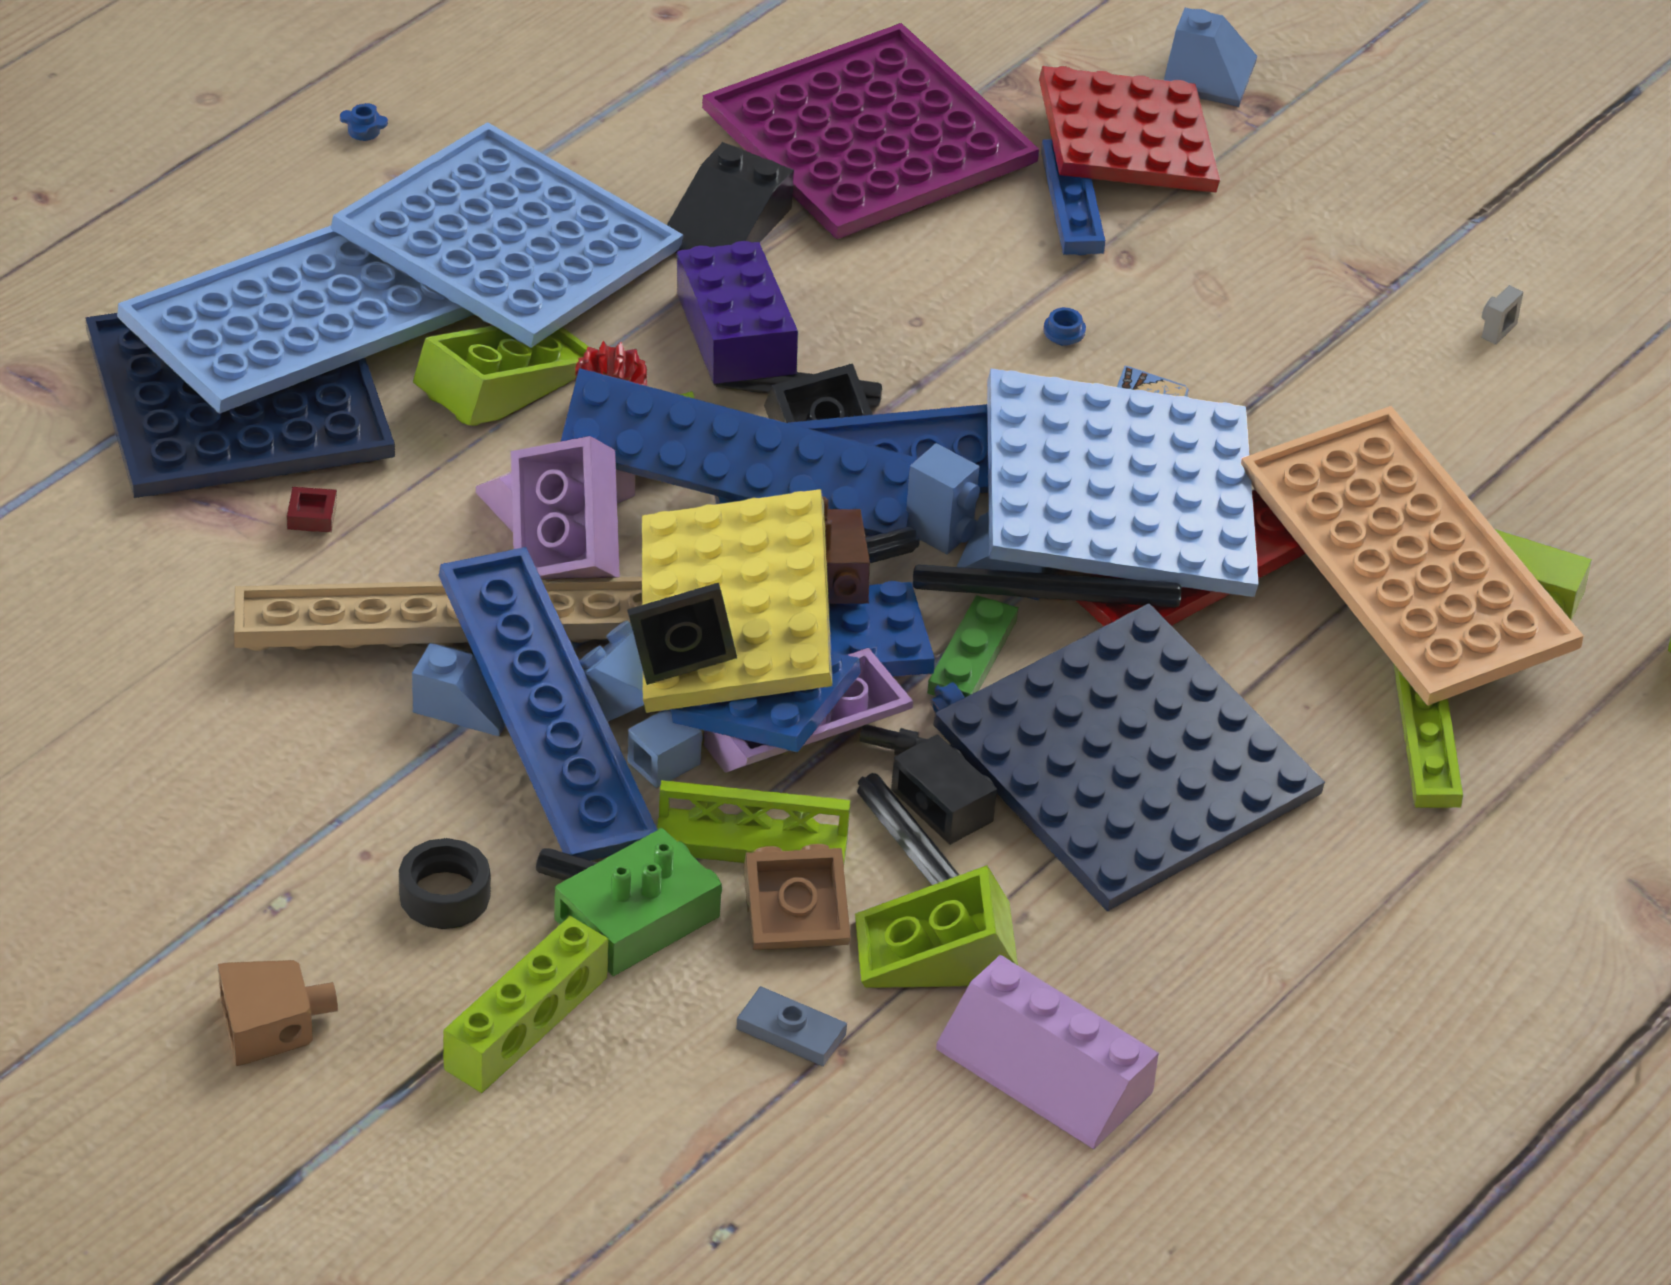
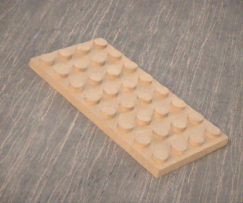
(1411, 555)

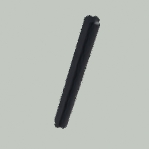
(1047, 586)

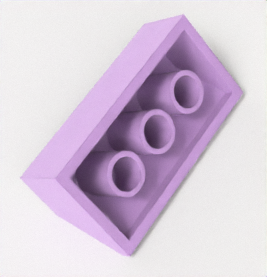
(867, 700)
(1049, 1052)

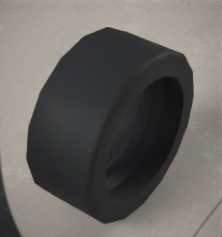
(450, 909)

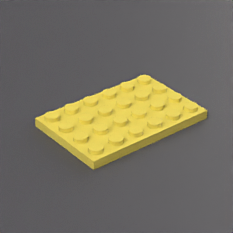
(772, 586)

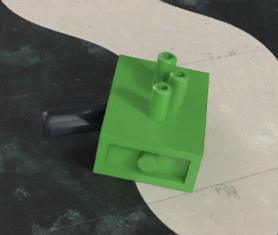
(636, 896)

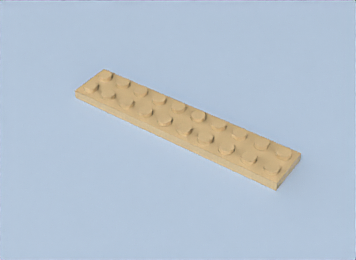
(407, 612)

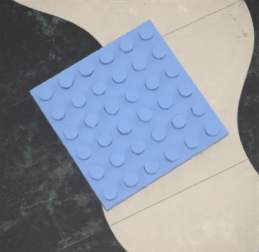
(507, 233)
(1119, 483)

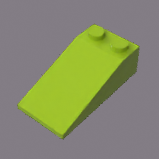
(491, 374)

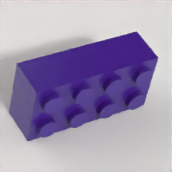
(736, 312)

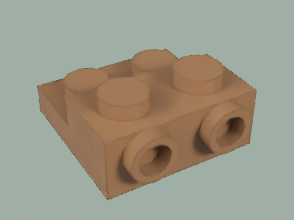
(796, 897)

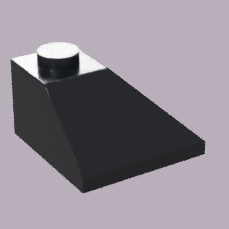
(682, 633)

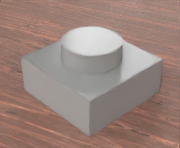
(1501, 314)

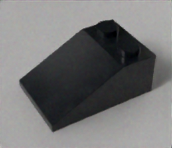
(733, 199)
(818, 397)

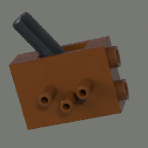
(852, 553)

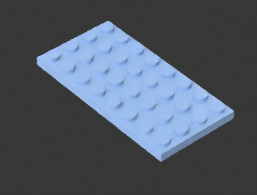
(283, 317)

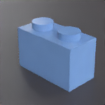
(942, 498)

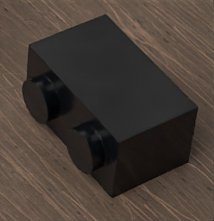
(944, 789)

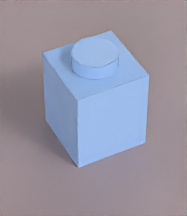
(663, 748)

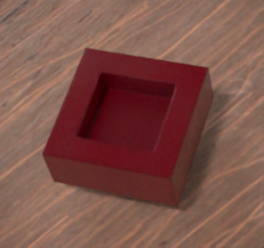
(311, 509)

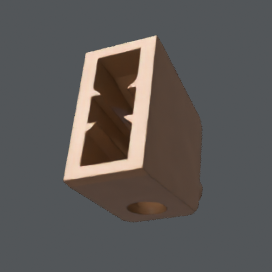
(270, 1007)

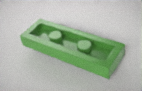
(974, 646)

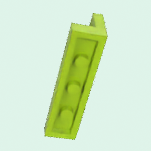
(728, 837)

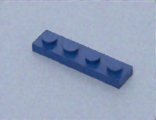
(1074, 208)

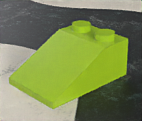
(936, 934)

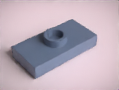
(791, 1026)

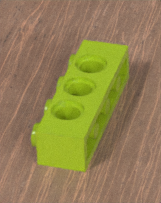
(525, 1004)

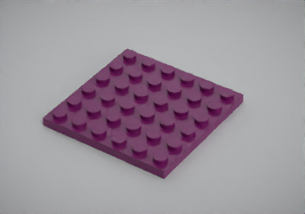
(871, 129)

